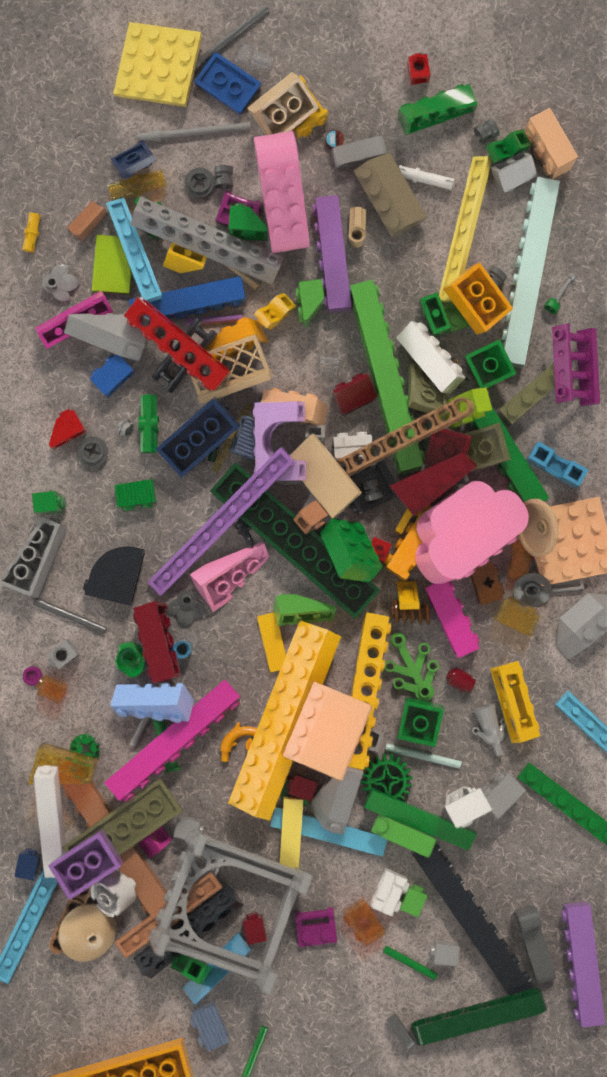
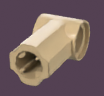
(357, 225)

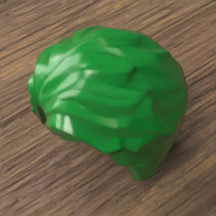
(130, 659)

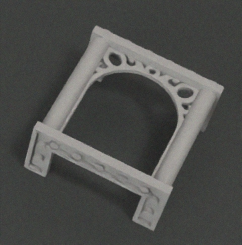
(167, 939)

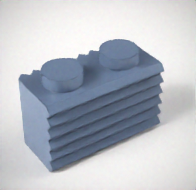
(244, 440)
(210, 1026)

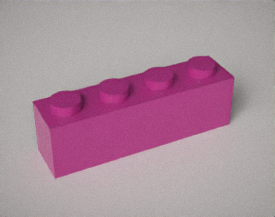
(52, 331)
(452, 619)

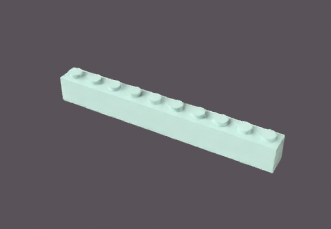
(530, 269)

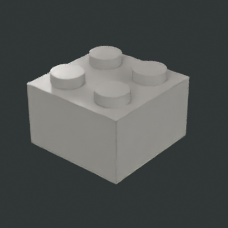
(502, 792)

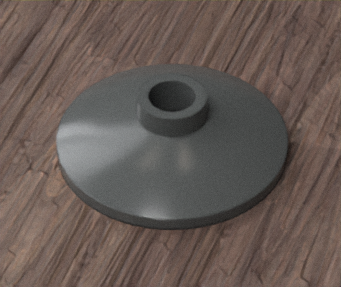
(532, 596)

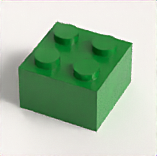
(420, 722)

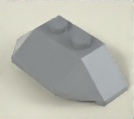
(582, 624)

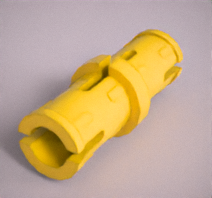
(31, 232)

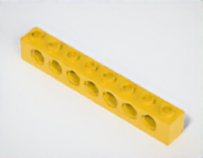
(378, 624)

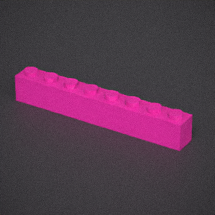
(172, 741)

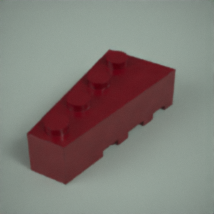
(429, 484)

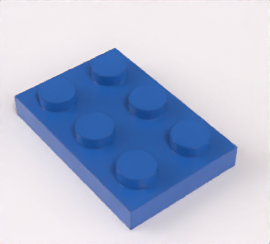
(227, 83)

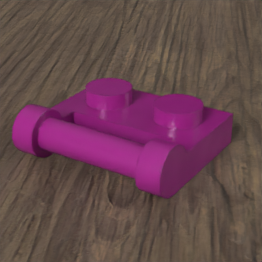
(224, 210)
(316, 933)

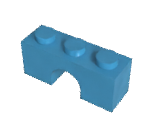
(564, 470)

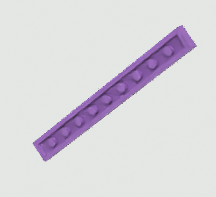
(221, 521)

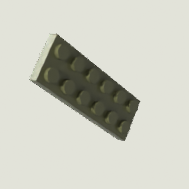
(134, 818)

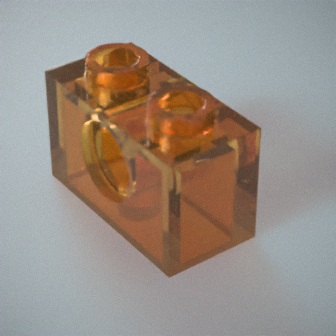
(372, 930)

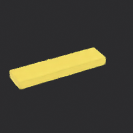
(291, 831)

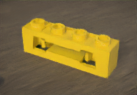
(515, 702)

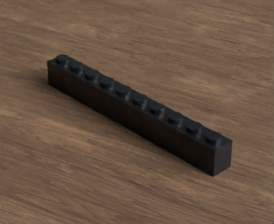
(473, 921)

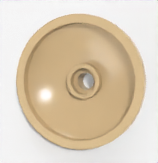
(542, 529)
(80, 926)

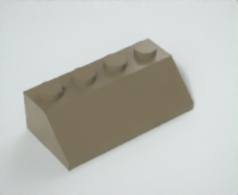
(390, 194)

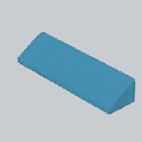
(197, 991)

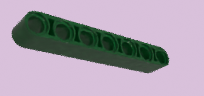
(479, 1016)

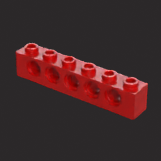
(135, 317)

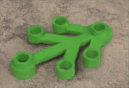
(413, 669)

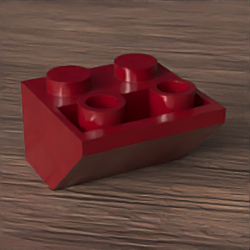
(354, 394)

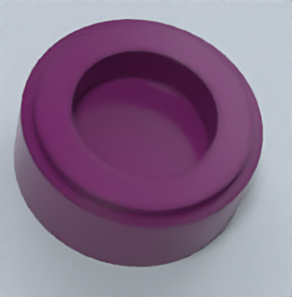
(32, 675)

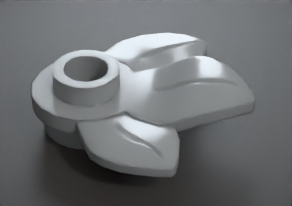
(63, 283)

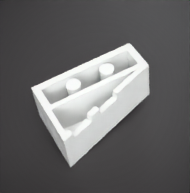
(466, 805)

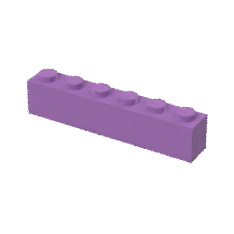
(333, 254)
(584, 964)

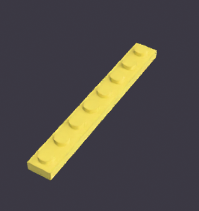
(466, 222)

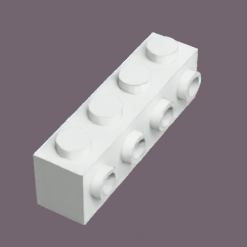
(431, 357)

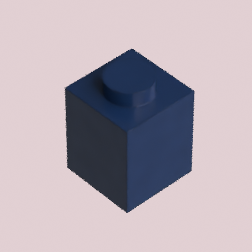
(28, 864)

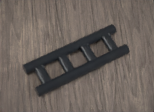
(160, 372)

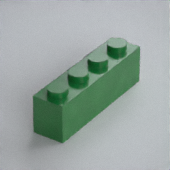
(437, 109)

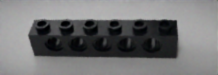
(202, 921)

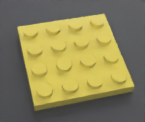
(158, 64)

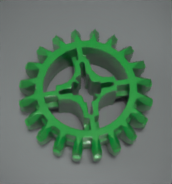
(395, 779)

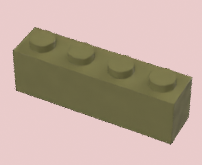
(528, 397)

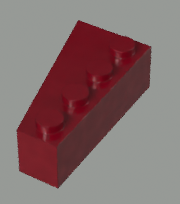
(157, 641)

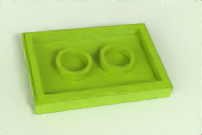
(111, 267)

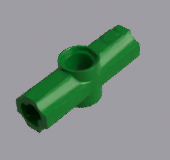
(148, 423)

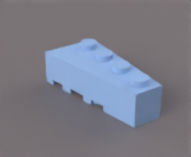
(153, 702)

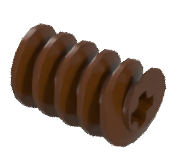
(412, 614)

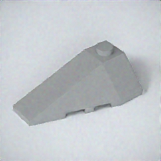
(335, 801)

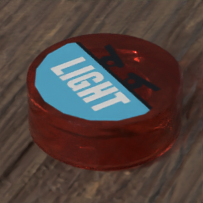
(334, 138)

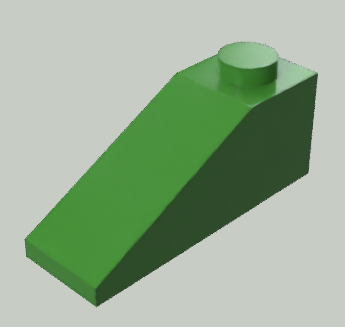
(295, 608)
(404, 835)

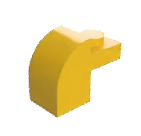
(275, 311)

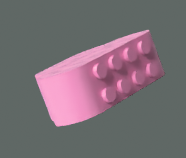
(282, 191)
(467, 531)

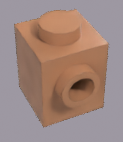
(311, 517)

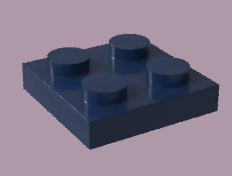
(133, 160)

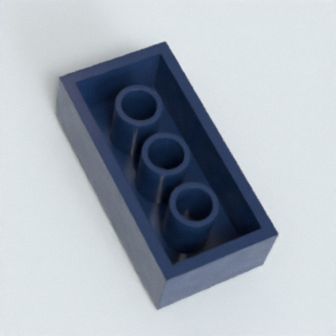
(198, 437)

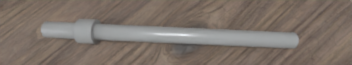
(157, 135)

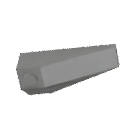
(108, 332)

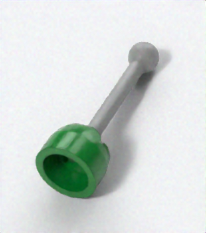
(554, 303)

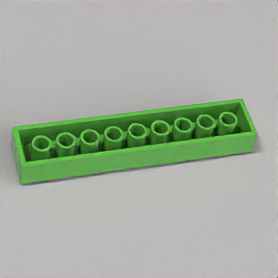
(384, 371)

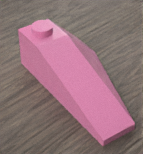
(223, 575)

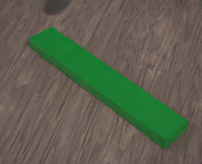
(419, 819)

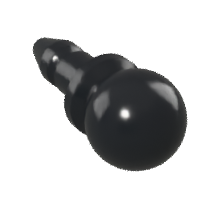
(243, 529)

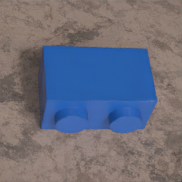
(111, 375)

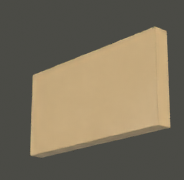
(325, 477)

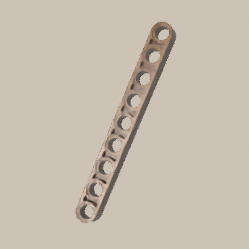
(401, 435)

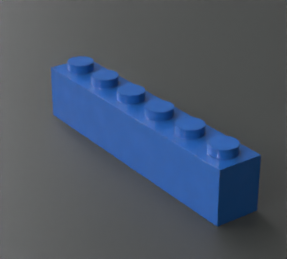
(200, 298)

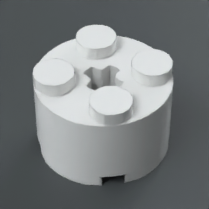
(114, 893)

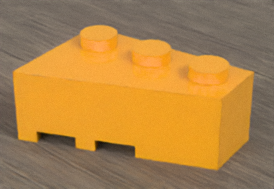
(244, 328)

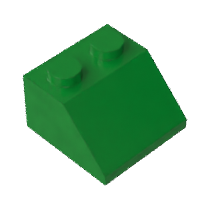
(246, 224)
(490, 365)

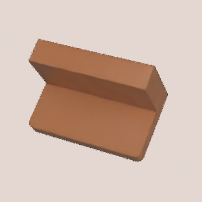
(87, 220)

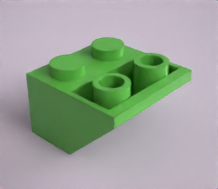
(311, 298)

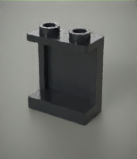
(379, 471)

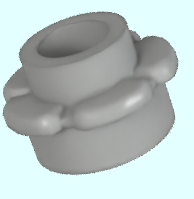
(125, 428)

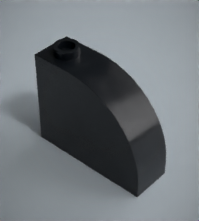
(116, 575)

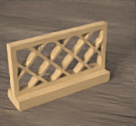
(239, 382)

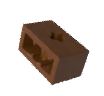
(483, 593)

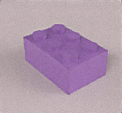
(85, 864)

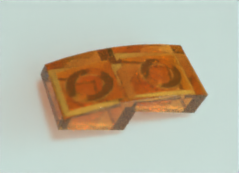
(519, 562)

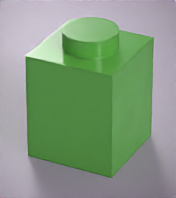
(413, 900)

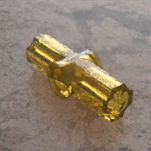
(149, 181)

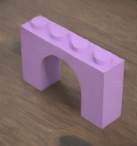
(267, 418)

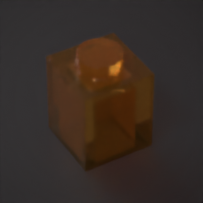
(51, 688)

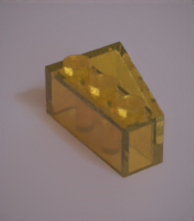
(72, 766)

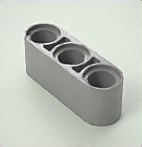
(358, 152)

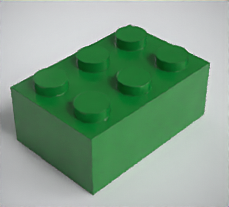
(351, 550)

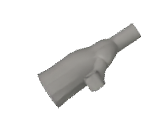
(492, 733)

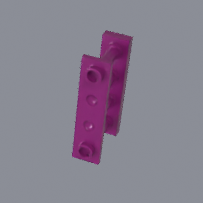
(587, 365)

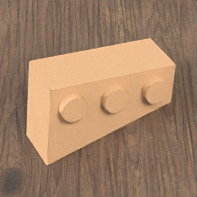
(314, 408)

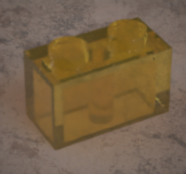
(517, 617)

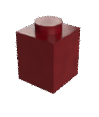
(302, 787)
(254, 928)

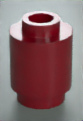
(460, 680)

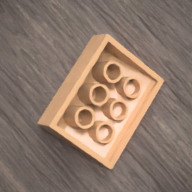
(327, 731)

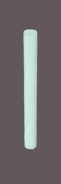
(423, 756)

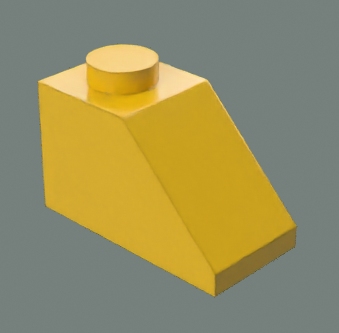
(183, 260)

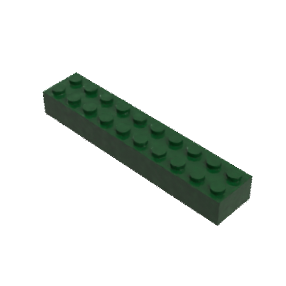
(304, 551)

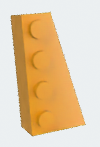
(404, 557)

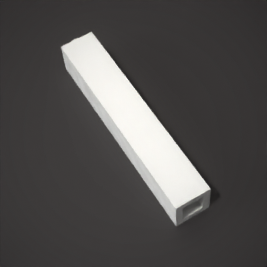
(49, 815)

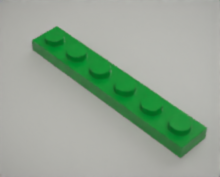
(564, 801)

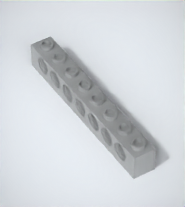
(206, 240)

